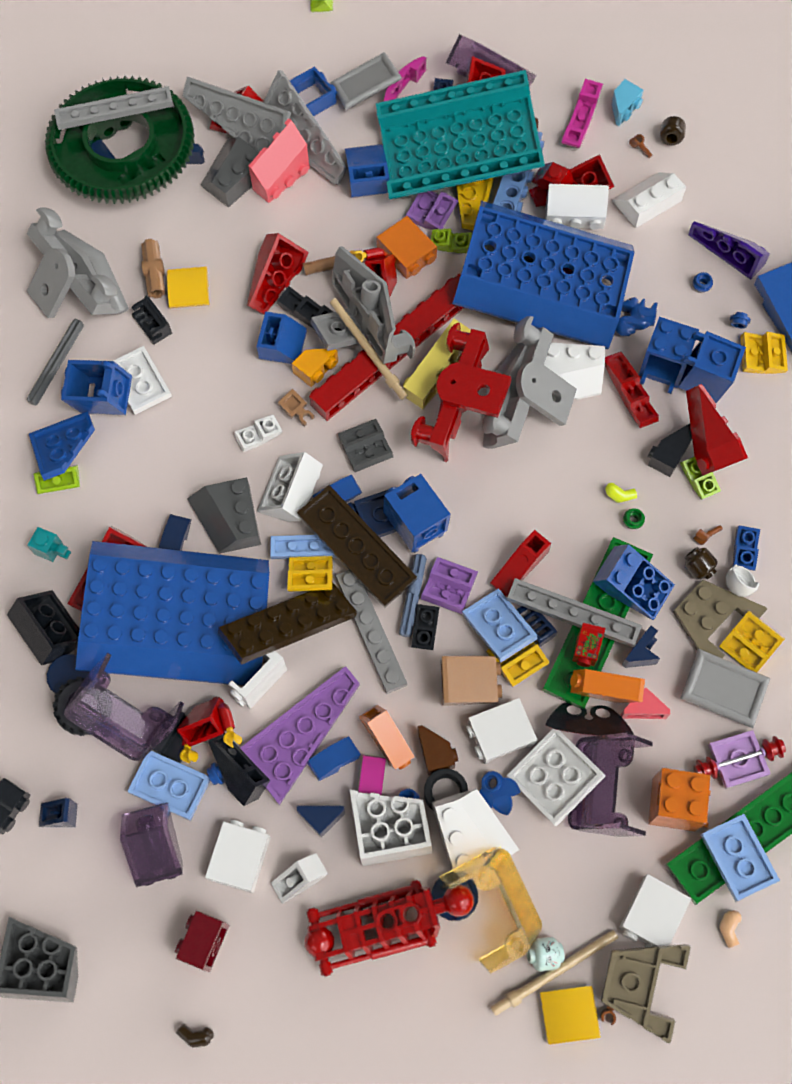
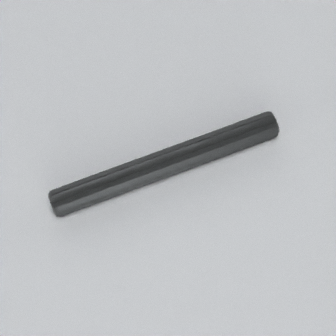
(55, 362)

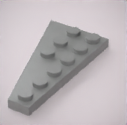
(237, 114)
(320, 150)

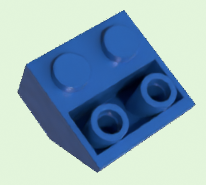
(280, 338)

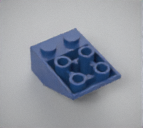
(367, 170)
(634, 581)

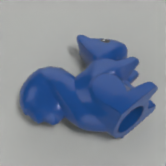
(639, 318)

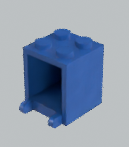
(667, 352)
(712, 364)
(110, 389)
(416, 512)

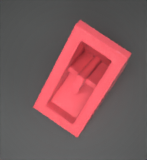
(649, 708)

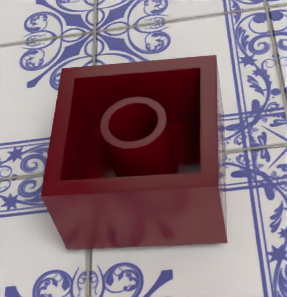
(201, 941)

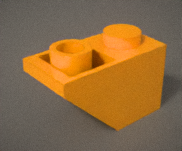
(313, 364)

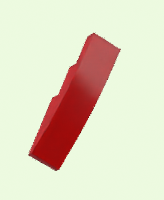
(630, 390)

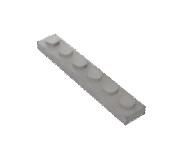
(113, 108)
(573, 612)
(372, 633)

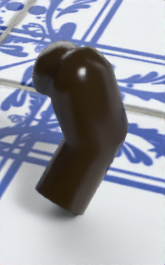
(197, 1038)

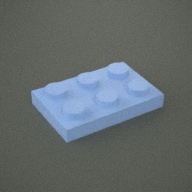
(499, 625)
(168, 781)
(740, 857)

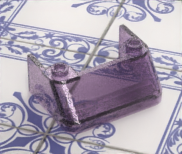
(466, 48)
(115, 720)
(597, 809)

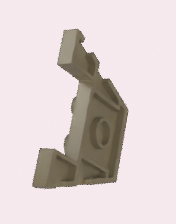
(707, 609)
(632, 984)

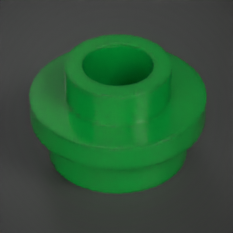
(636, 513)

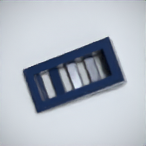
(545, 624)

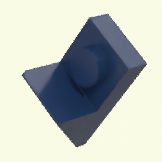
(640, 654)

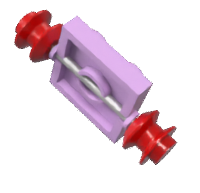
(740, 758)

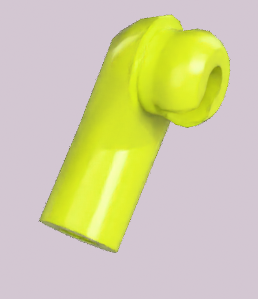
(618, 494)

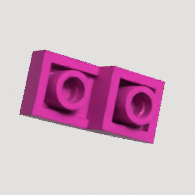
(372, 774)

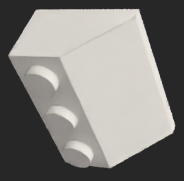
(650, 198)
(577, 205)
(290, 486)

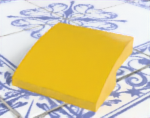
(188, 287)
(764, 353)
(310, 573)
(752, 642)
(522, 663)
(570, 1015)

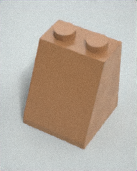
(470, 680)

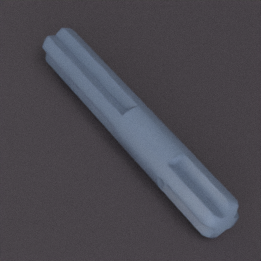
(412, 596)

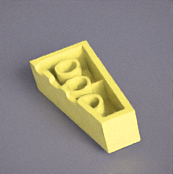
(423, 382)

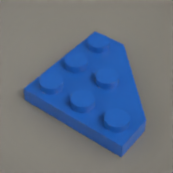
(60, 444)

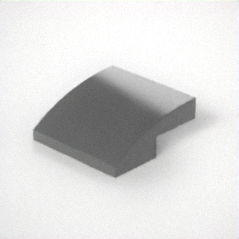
(365, 445)

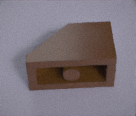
(436, 751)

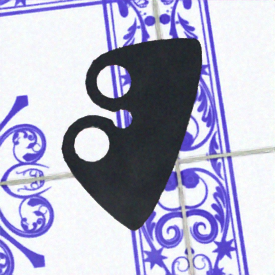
(568, 722)

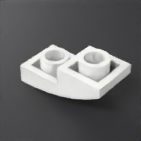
(258, 434)

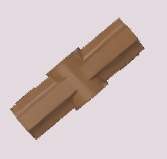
(153, 268)

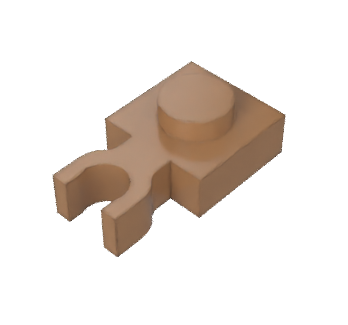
(294, 405)

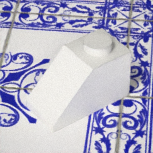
(299, 877)

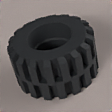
(61, 701)

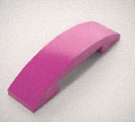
(412, 71)
(582, 114)

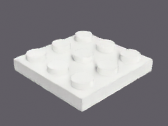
(556, 776)

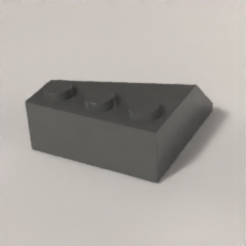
(230, 171)
(227, 514)
(37, 965)

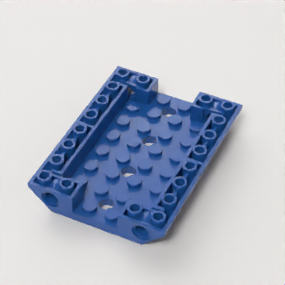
(563, 303)

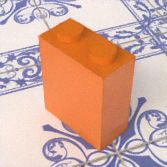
(409, 247)

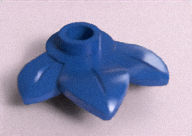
(500, 795)

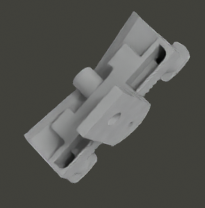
(72, 265)
(368, 308)
(530, 386)

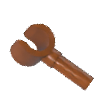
(638, 140)
(702, 537)
(608, 1010)

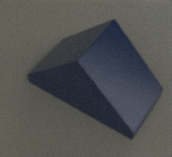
(58, 813)
(321, 818)

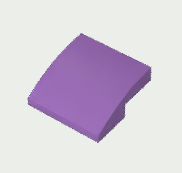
(431, 209)
(449, 585)

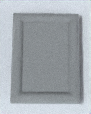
(366, 80)
(725, 688)

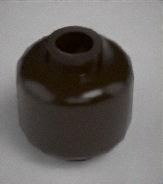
(673, 130)
(701, 563)

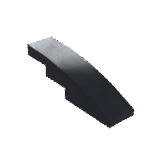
(301, 307)

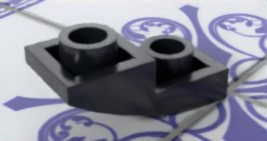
(425, 627)

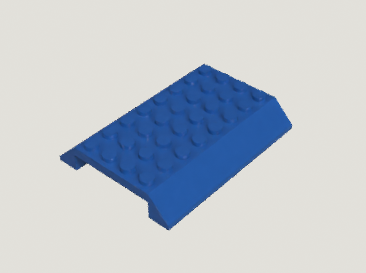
(164, 612)

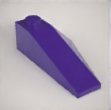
(736, 251)

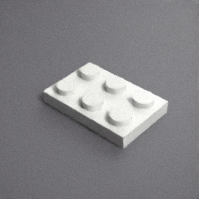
(146, 384)

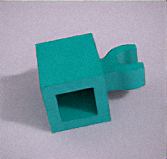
(47, 545)

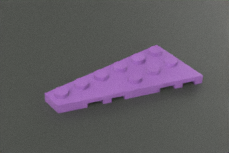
(294, 737)

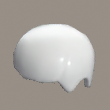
(741, 581)

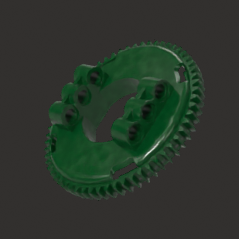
(137, 173)

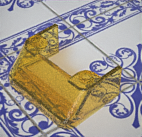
(498, 870)

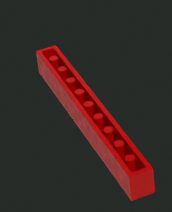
(362, 372)

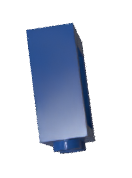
(314, 77)

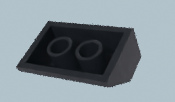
(45, 626)

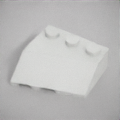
(579, 366)
(389, 827)
(469, 827)

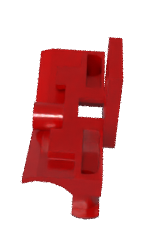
(459, 390)

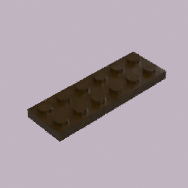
(357, 546)
(286, 623)

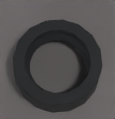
(439, 774)

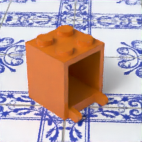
(679, 800)

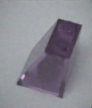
(151, 845)

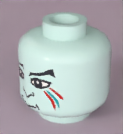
(545, 954)

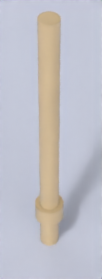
(391, 380)
(514, 997)

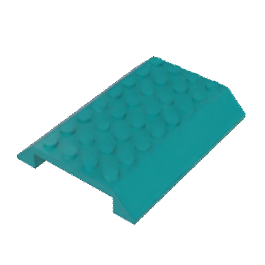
(459, 134)

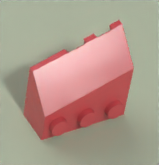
(280, 163)

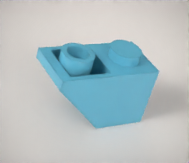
(625, 100)

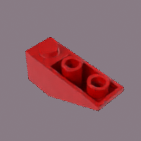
(521, 562)

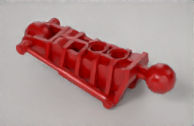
(320, 940)

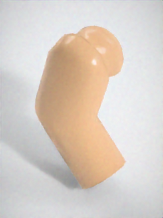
(728, 927)

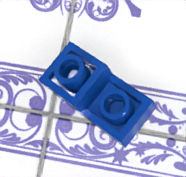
(346, 488)
(746, 547)
(333, 757)

